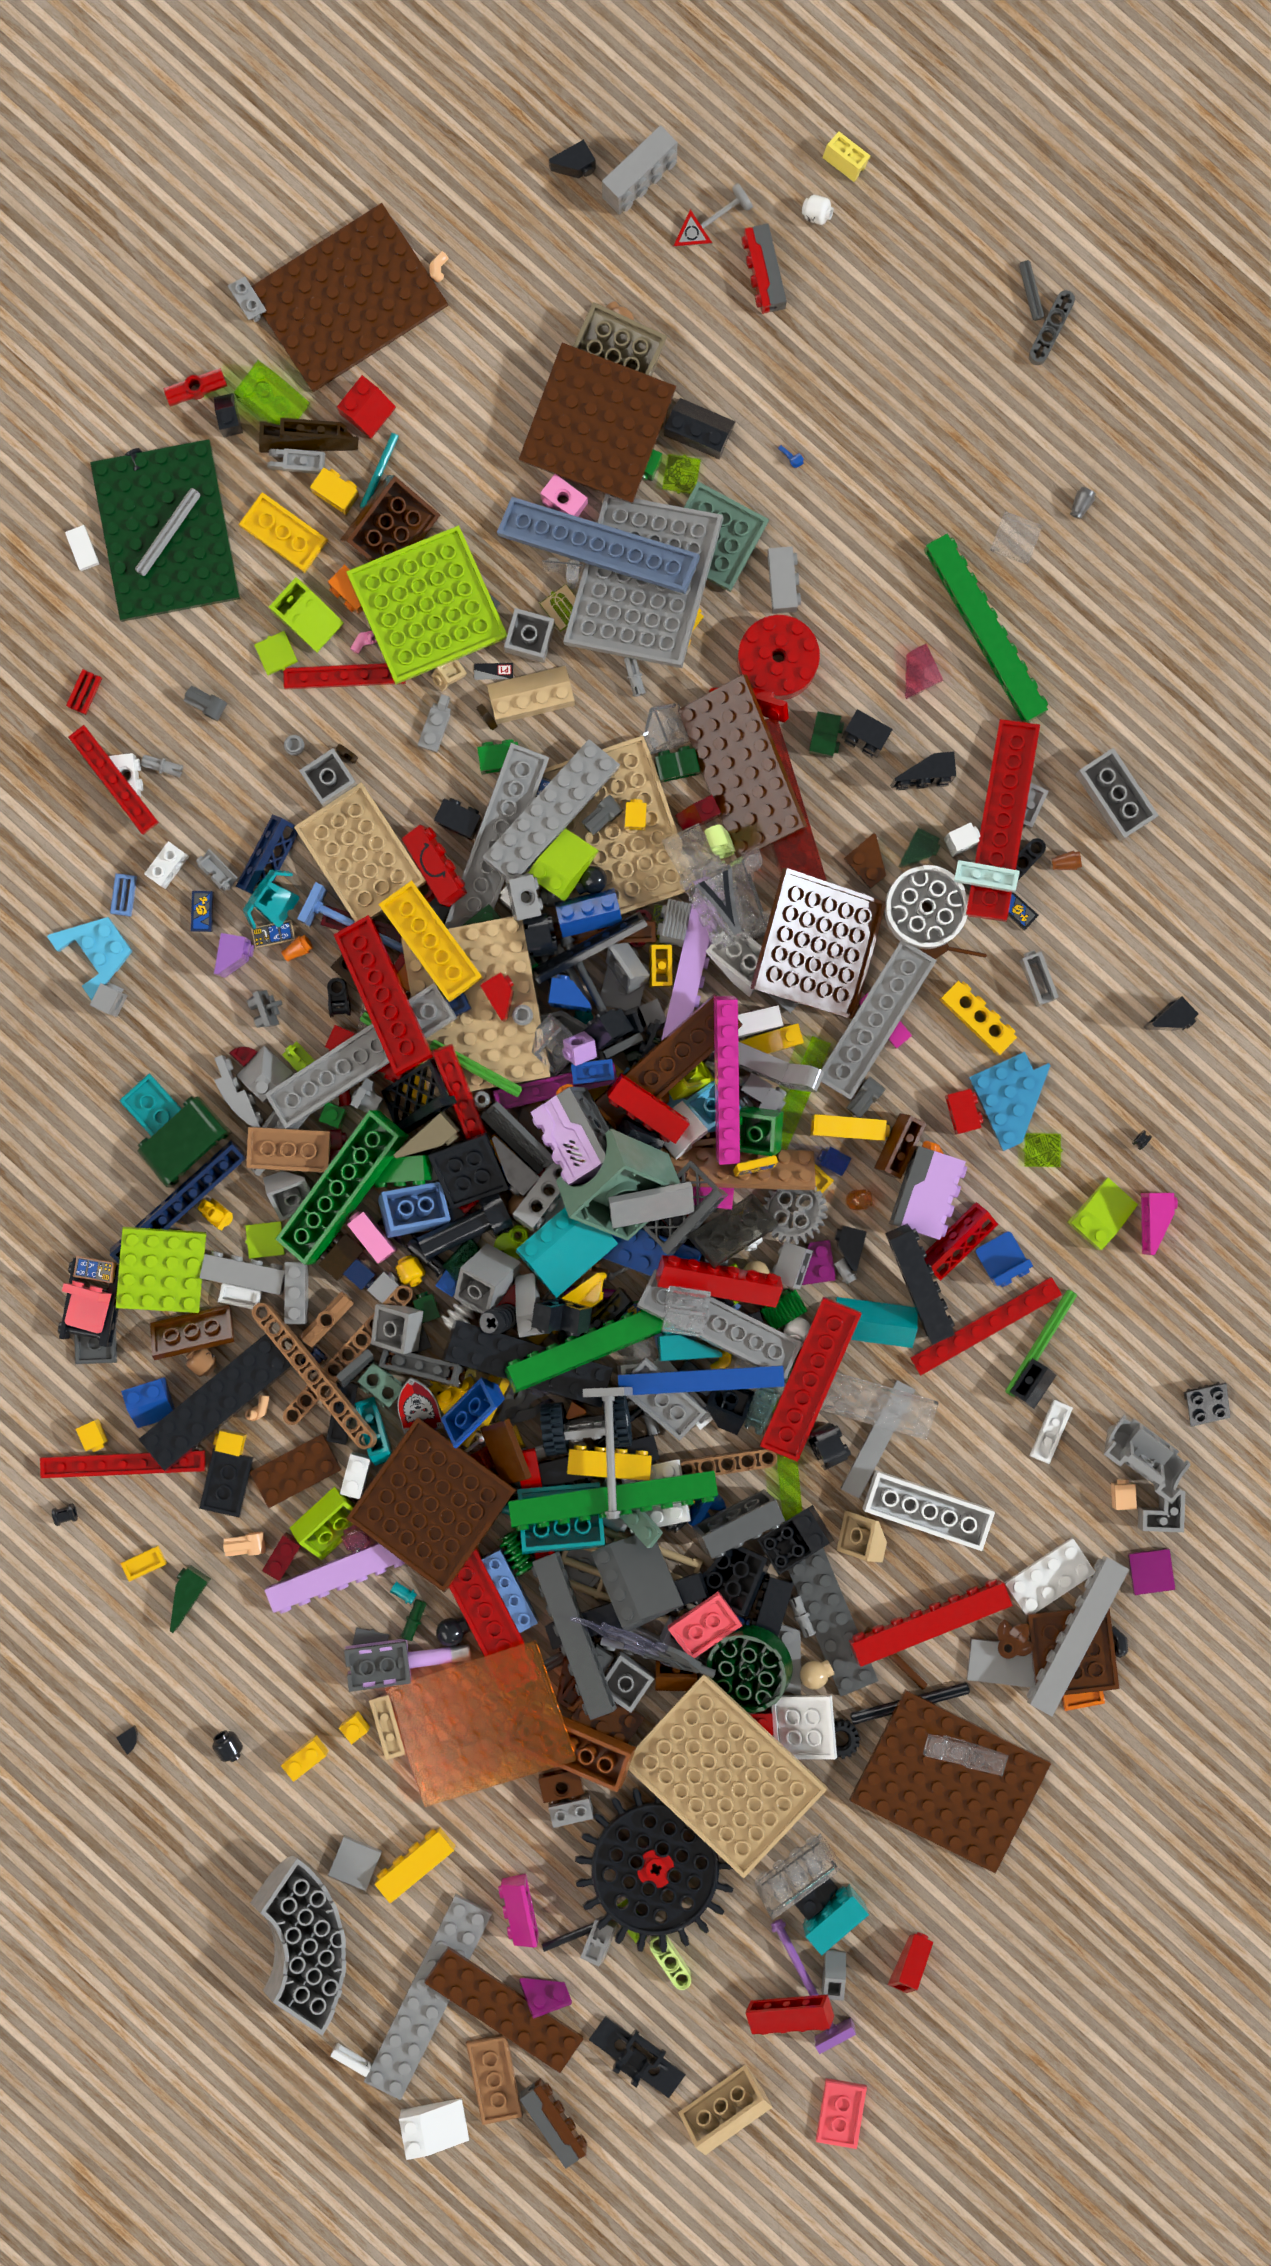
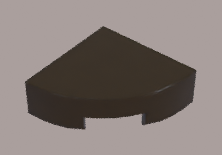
(486, 716)
(346, 753)

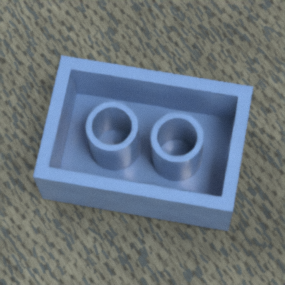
(413, 1209)

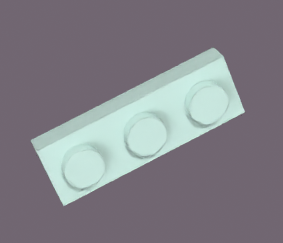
(986, 876)

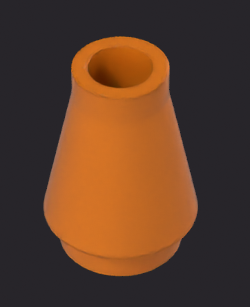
(299, 947)

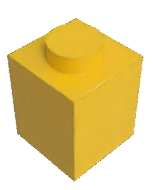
(635, 815)
(92, 1435)
(229, 1442)
(354, 1727)

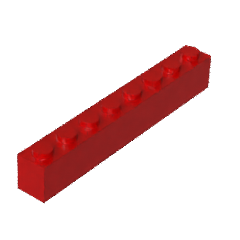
(930, 1623)

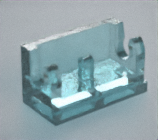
(761, 1409)

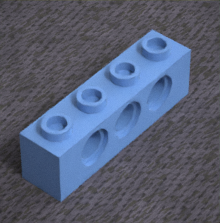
(510, 1590)

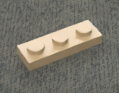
(387, 1726)

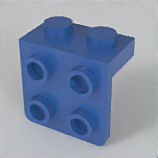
(1003, 1259)

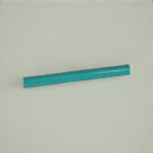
(379, 469)

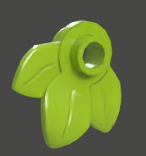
(509, 1243)

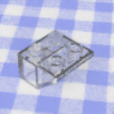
(685, 1311)

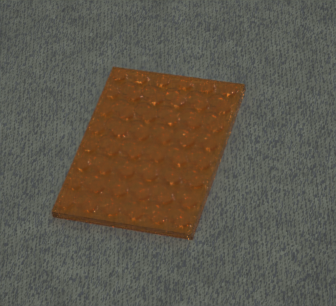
(481, 1724)

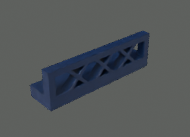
(264, 851)

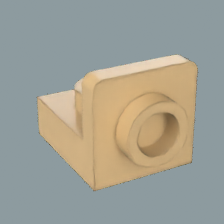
(448, 674)

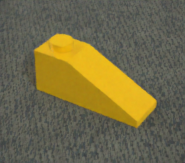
(776, 1040)

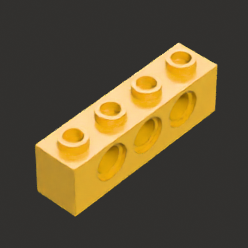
(951, 1000)

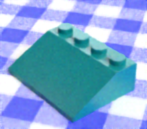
(564, 1251)
(561, 1537)

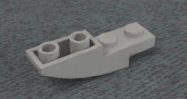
(240, 1101)

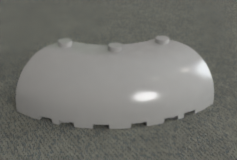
(306, 1943)

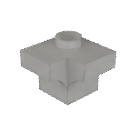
(366, 1098)

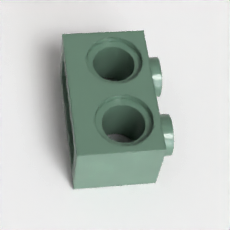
(385, 1379)

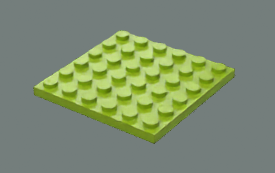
(427, 604)

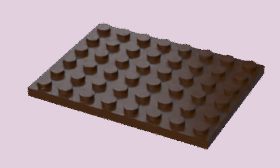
(348, 297)
(943, 1800)

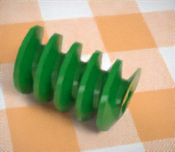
(514, 1548)

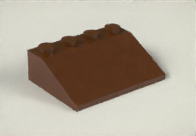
(389, 521)

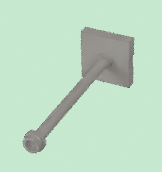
(608, 1396)

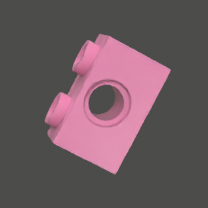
(557, 488)

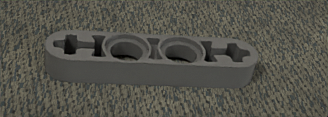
(1051, 327)

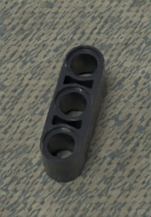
(1030, 857)

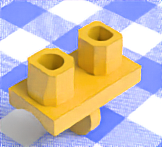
(215, 1213)

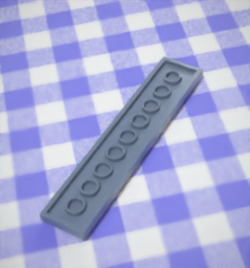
(598, 545)

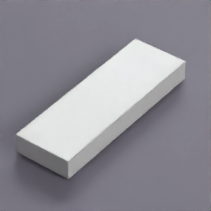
(1051, 1431)

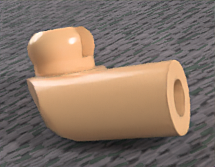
(435, 267)
(258, 1411)

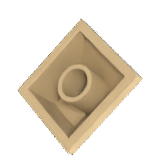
(862, 1538)

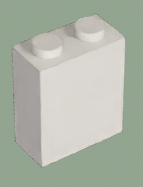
(760, 1021)

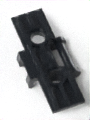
(633, 2061)

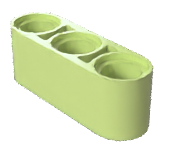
(720, 841)
(674, 1969)

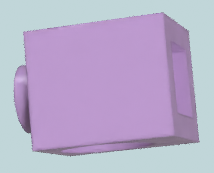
(579, 1048)

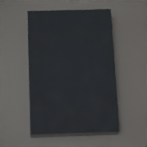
(226, 1483)

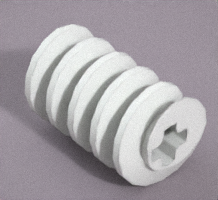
(461, 1313)

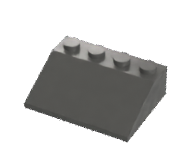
(636, 1581)

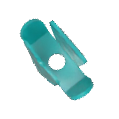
(271, 900)

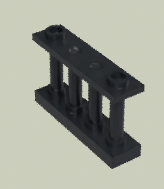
(106, 1336)

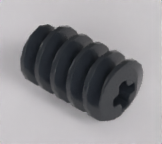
(498, 1319)

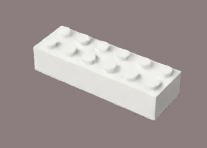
(928, 1510)

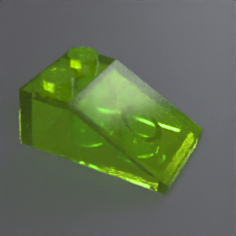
(270, 395)

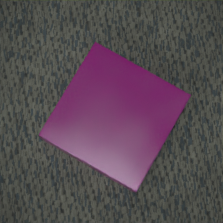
(1151, 1571)

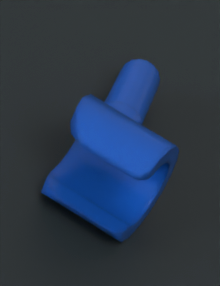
(796, 460)

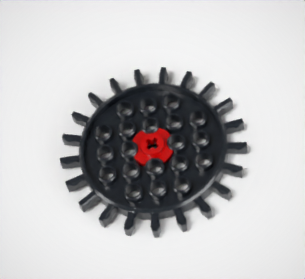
(610, 1890)

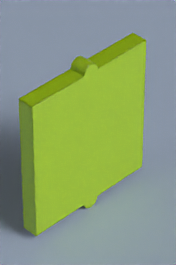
(276, 653)
(262, 1240)

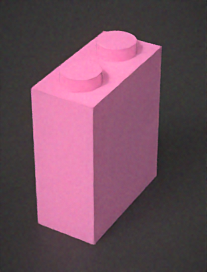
(371, 1236)

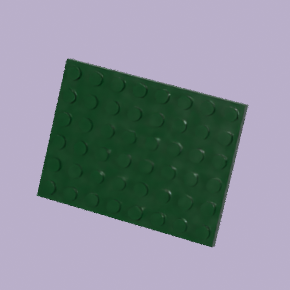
(134, 508)

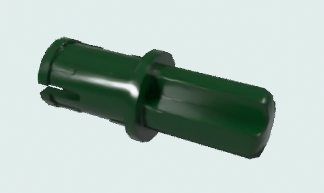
(413, 1620)

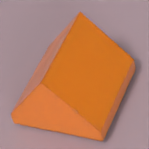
(575, 1410)

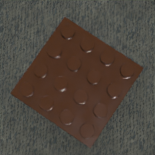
(1098, 1665)

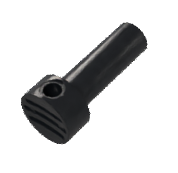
(489, 1217)

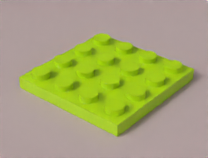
(160, 1269)

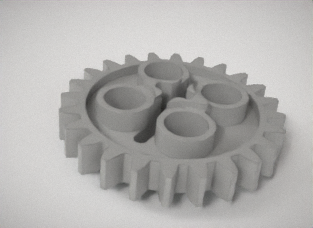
(812, 1213)

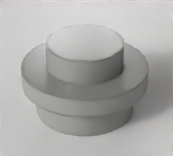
(294, 745)
(522, 1015)

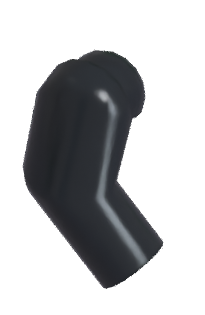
(1121, 1643)

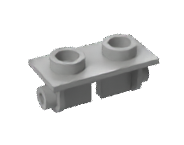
(247, 299)
(222, 875)

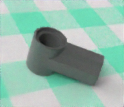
(209, 705)
(606, 811)
(867, 1094)

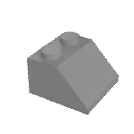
(627, 967)
(397, 1328)

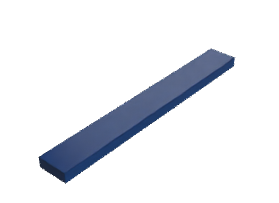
(703, 1380)

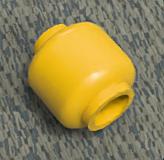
(410, 1271)

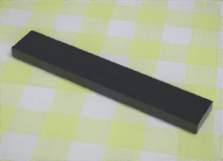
(589, 947)

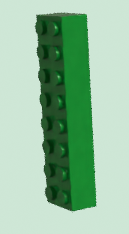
(342, 1187)

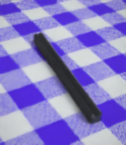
(888, 1708)

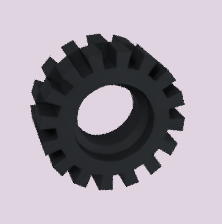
(853, 1742)

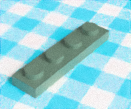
(640, 1524)

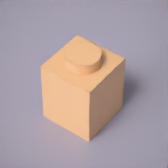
(1123, 1495)

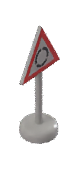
(693, 232)

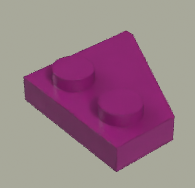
(821, 1263)
(544, 1995)

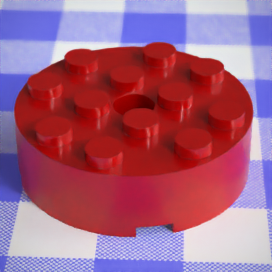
(783, 637)

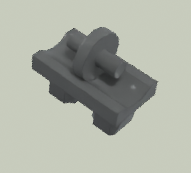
(267, 1007)

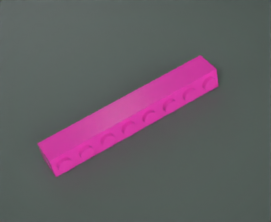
(726, 1079)

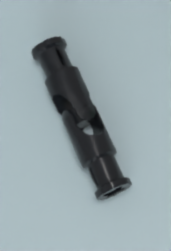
(413, 1245)

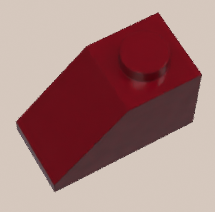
(698, 812)

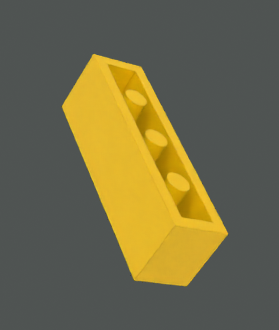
(594, 1463)
(415, 1864)

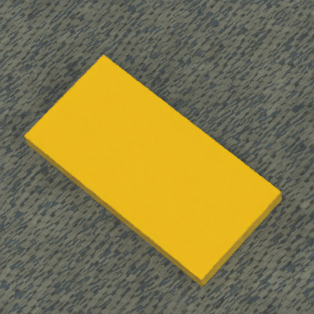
(283, 532)

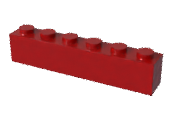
(721, 1281)

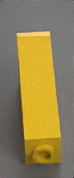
(849, 1127)

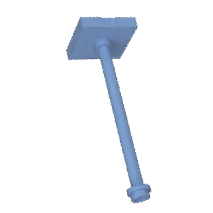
(315, 906)

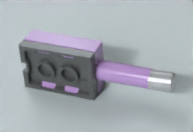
(390, 1662)

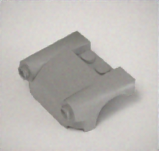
(1146, 1454)

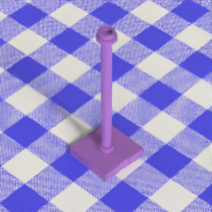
(836, 2033)

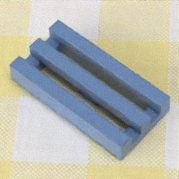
(123, 896)

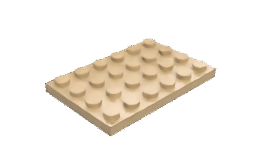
(358, 852)

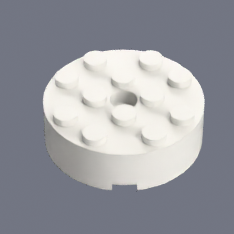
(905, 911)

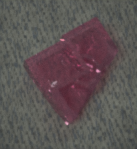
(920, 671)

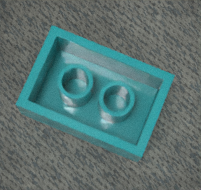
(835, 1919)

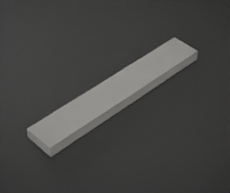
(870, 1454)

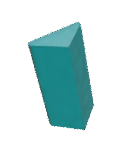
(883, 1322)

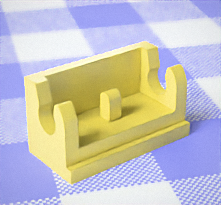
(846, 156)

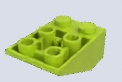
(306, 614)

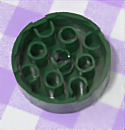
(752, 1667)

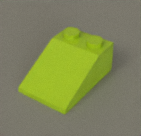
(563, 864)
(1103, 1214)

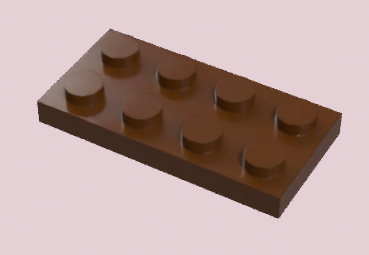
(191, 1332)
(295, 1470)

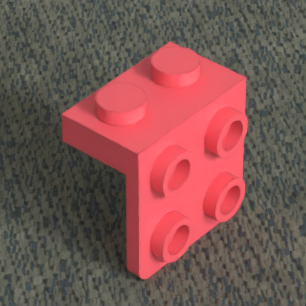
(86, 1306)

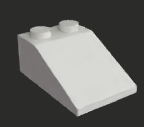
(738, 962)
(433, 2128)

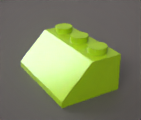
(324, 1524)

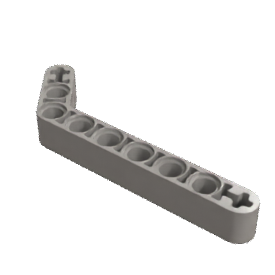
(776, 1070)

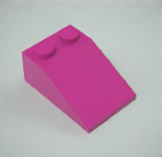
(1156, 1215)

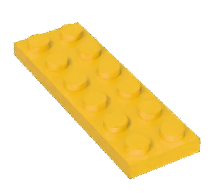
(430, 941)

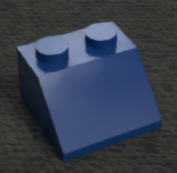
(148, 1402)

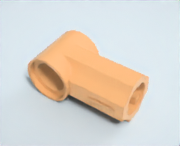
(249, 1544)

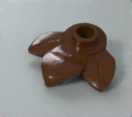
(1016, 1637)

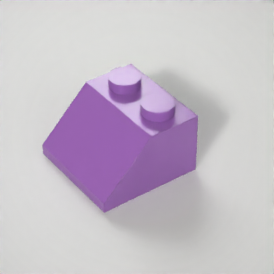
(232, 954)

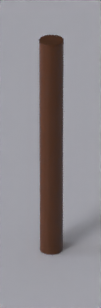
(904, 1667)

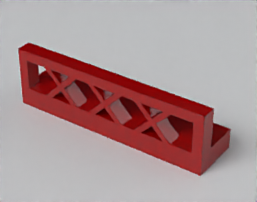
(956, 1238)

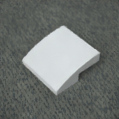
(692, 1134)

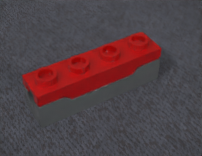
(765, 268)

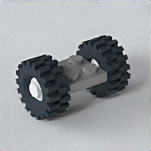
(559, 1430)

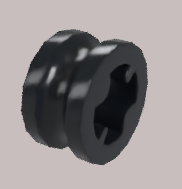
(1141, 1140)

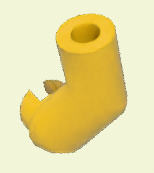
(723, 1361)

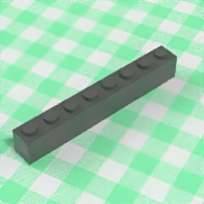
(574, 1636)

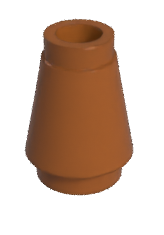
(1067, 861)

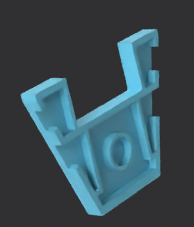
(102, 946)

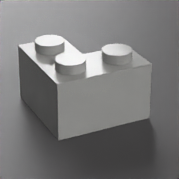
(1165, 1518)

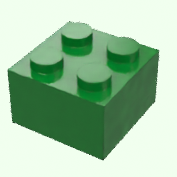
(760, 1130)

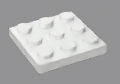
(670, 1516)
(805, 1726)

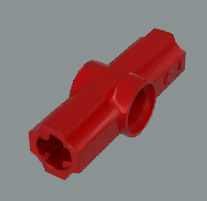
(182, 391)

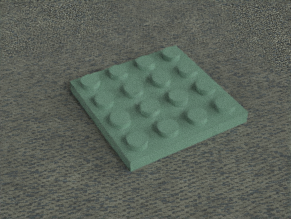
(737, 536)

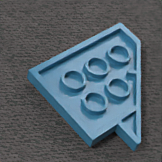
(1009, 1097)

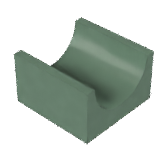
(626, 1169)

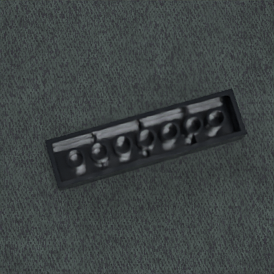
(492, 1353)
(215, 1403)

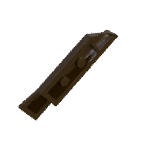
(306, 435)

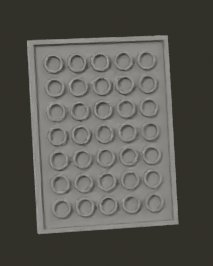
(634, 616)

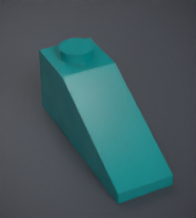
(678, 1347)
(370, 1413)

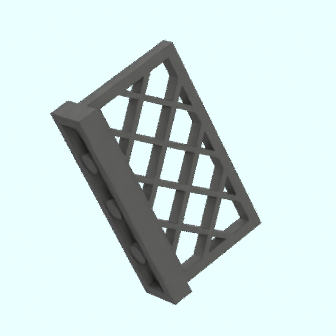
(516, 1137)
(694, 1220)

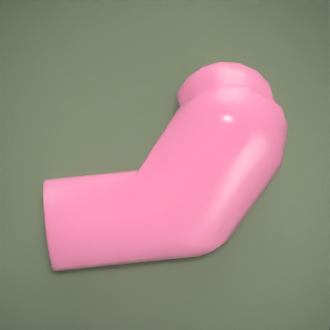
(362, 639)

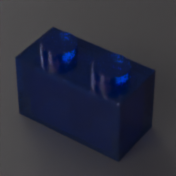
(833, 1161)

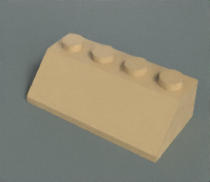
(531, 695)
(724, 2110)

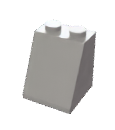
(486, 1278)

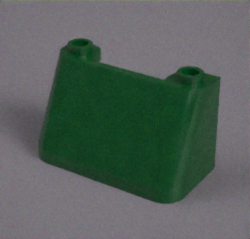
(183, 1141)

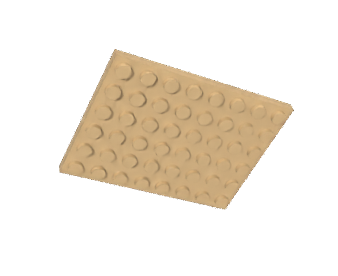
(631, 859)
(480, 1033)
(725, 1775)

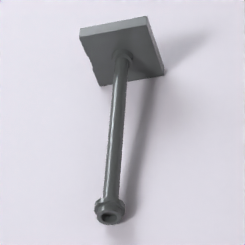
(621, 1044)

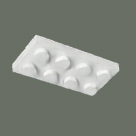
(1050, 1577)

